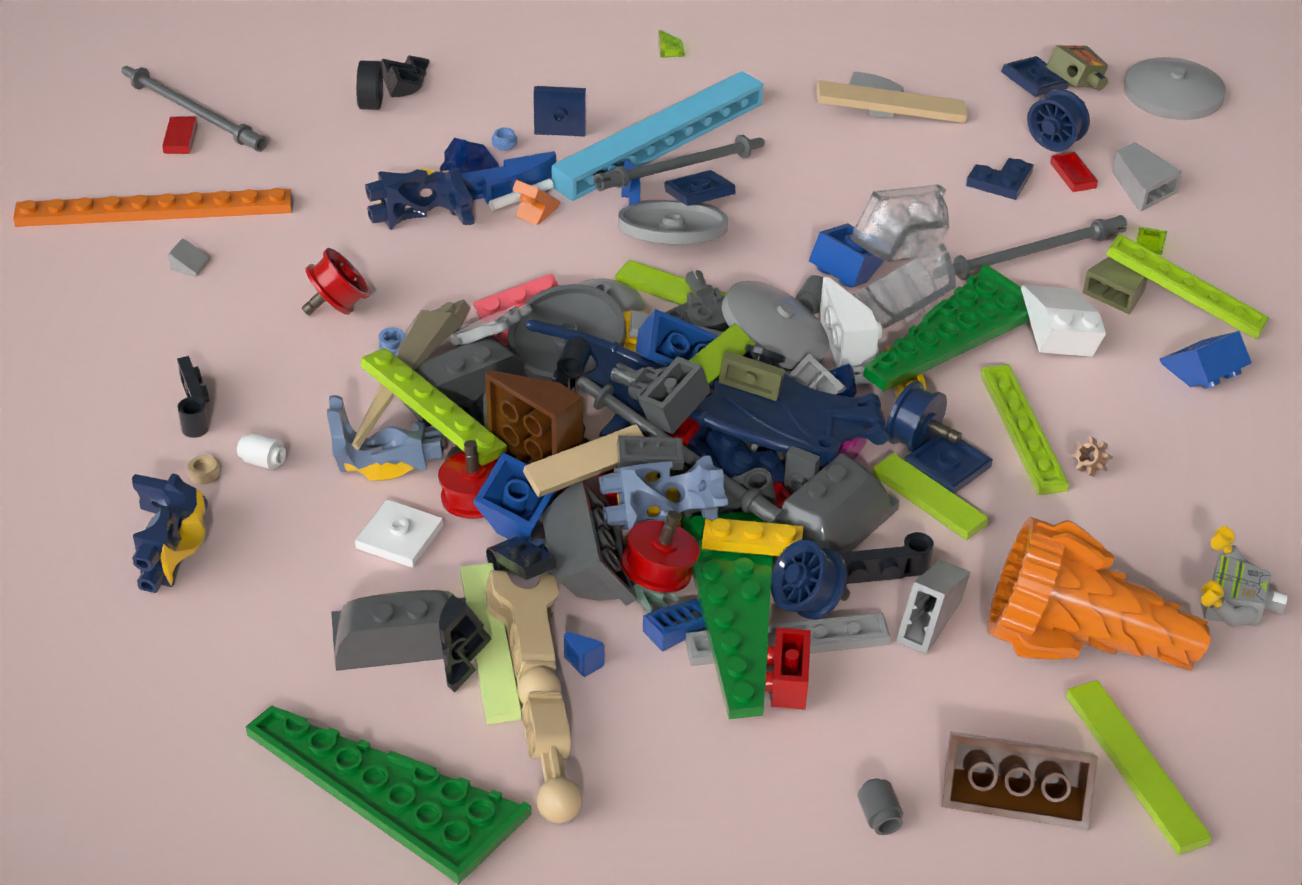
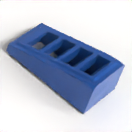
(665, 638)

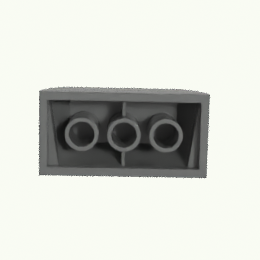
(463, 369)
(839, 505)
(586, 548)
(389, 629)

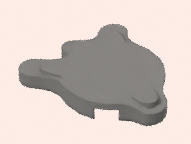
(490, 325)

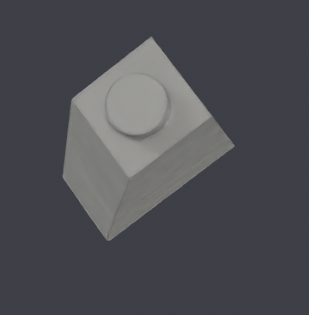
(1145, 176)
(931, 605)

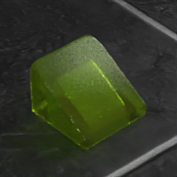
(669, 45)
(1151, 239)

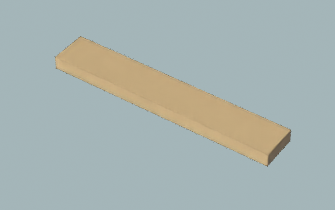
(891, 101)

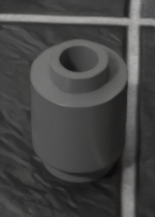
(811, 293)
(880, 806)

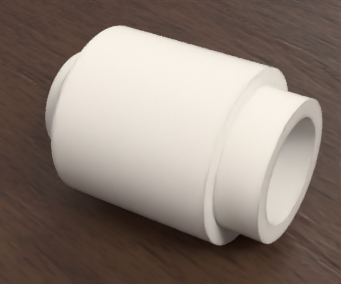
(261, 451)

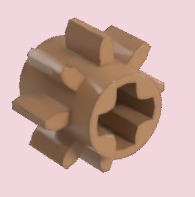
(1082, 456)

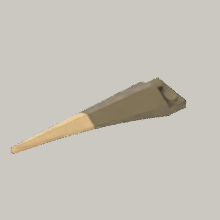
(418, 342)

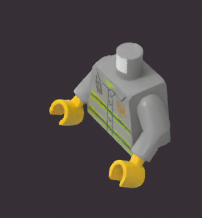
(1237, 586)

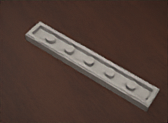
(826, 635)

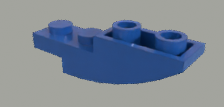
(500, 180)

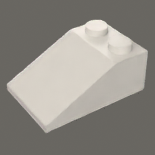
(1063, 320)
(849, 326)

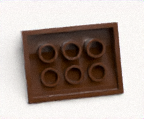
(533, 416)

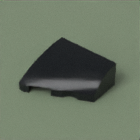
(406, 77)
(461, 641)

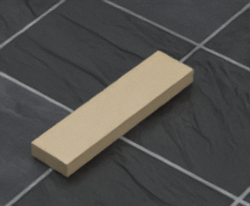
(576, 463)

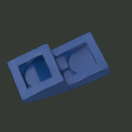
(633, 188)

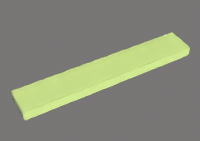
(494, 660)

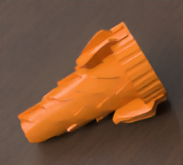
(1065, 596)

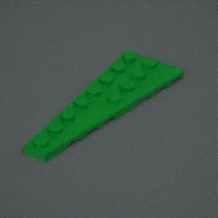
(970, 317)
(735, 611)
(408, 800)

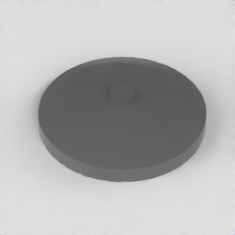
(569, 306)

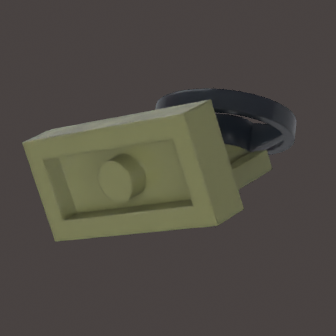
(754, 375)

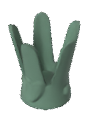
(648, 597)

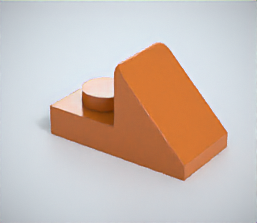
(534, 203)

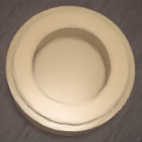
(203, 469)

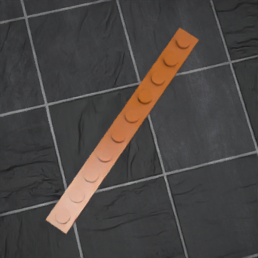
(152, 207)

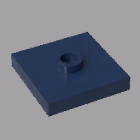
(1034, 76)
(559, 111)
(699, 188)
(949, 463)

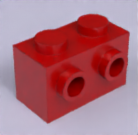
(790, 668)

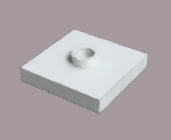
(399, 533)

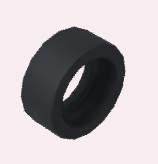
(369, 85)

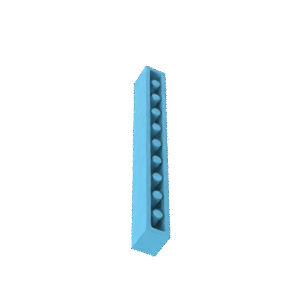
(658, 133)

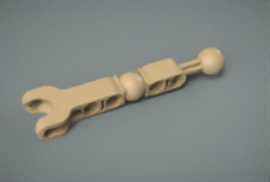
(533, 658)

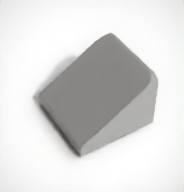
(187, 258)

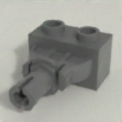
(703, 305)
(665, 393)

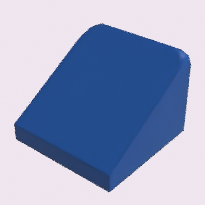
(583, 653)

